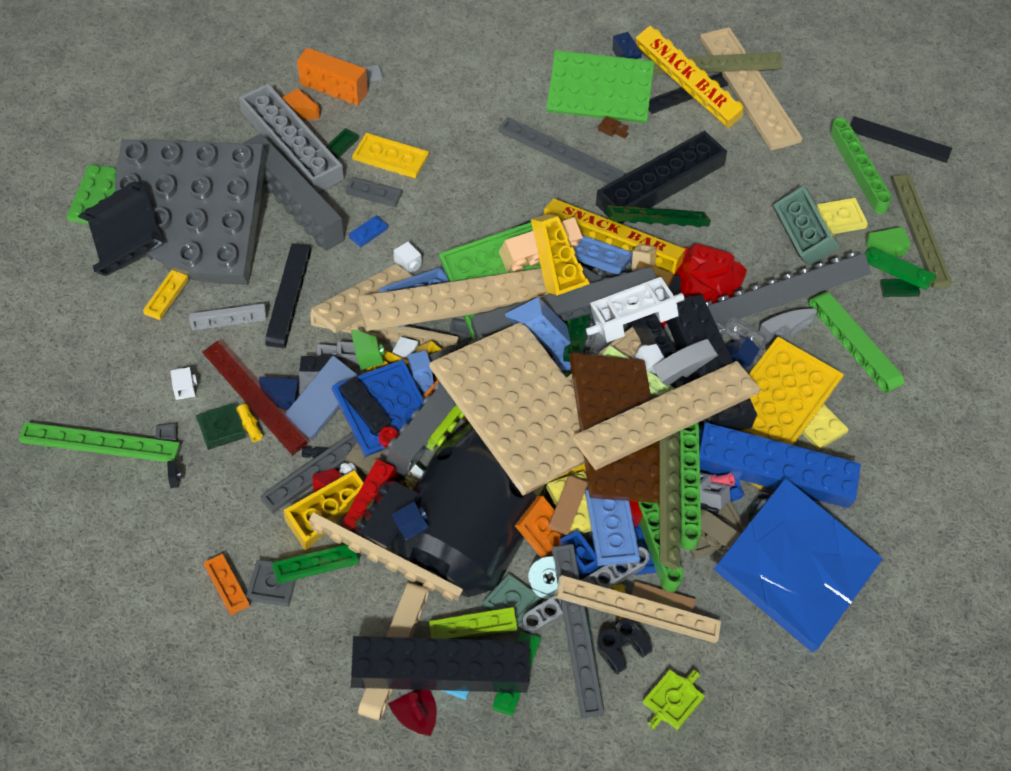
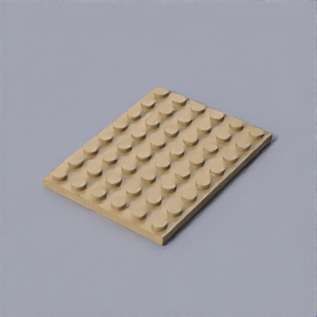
(516, 404)

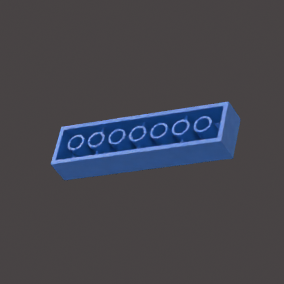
(770, 462)

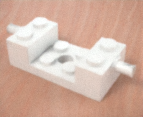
(614, 310)

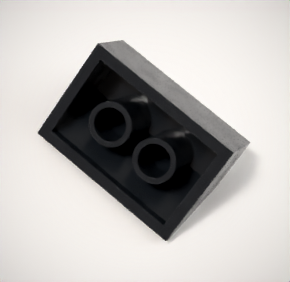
(377, 522)

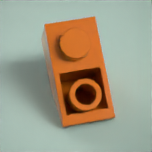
(302, 105)

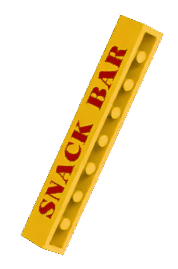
(689, 76)
(668, 255)

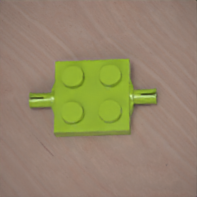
(673, 699)

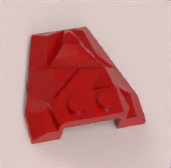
(709, 273)

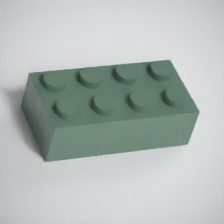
(806, 225)

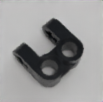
(619, 640)

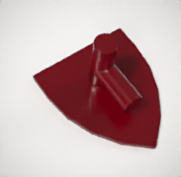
(416, 711)

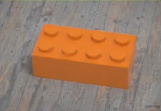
(332, 76)

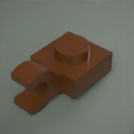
(611, 127)

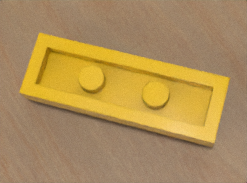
(165, 295)

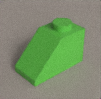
(890, 241)
(367, 349)

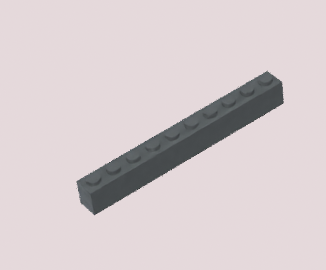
(790, 288)
(566, 305)

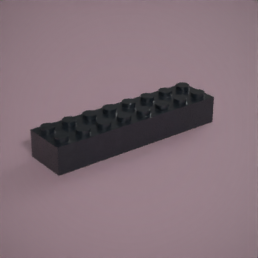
(664, 174)
(695, 325)
(440, 664)

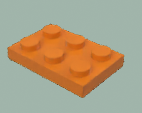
(535, 529)

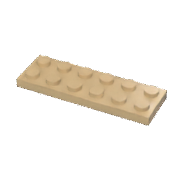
(344, 309)

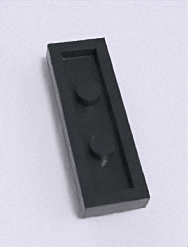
(364, 405)

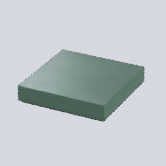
(512, 594)

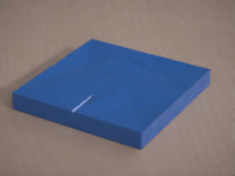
(798, 565)

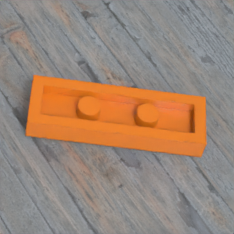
(226, 584)

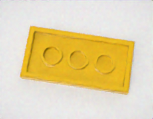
(390, 155)

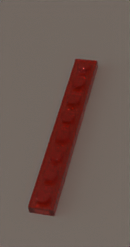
(255, 398)

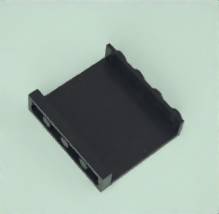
(122, 227)

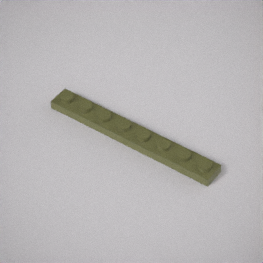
(733, 62)
(921, 230)
(669, 502)

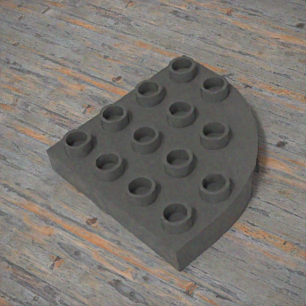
(202, 201)

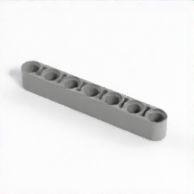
(608, 571)

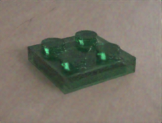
(220, 426)

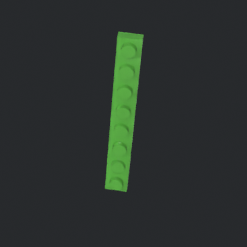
(99, 442)

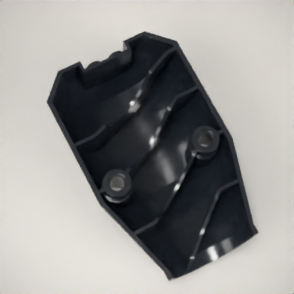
(469, 516)

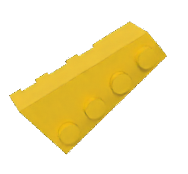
(556, 256)
(329, 502)

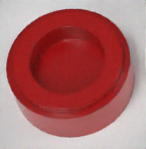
(386, 435)

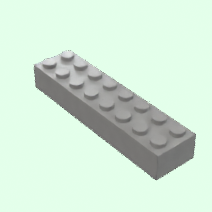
(291, 137)

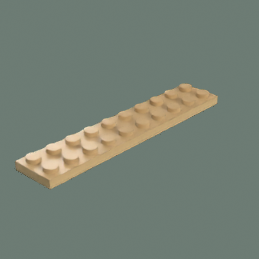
(753, 93)
(450, 299)
(665, 415)

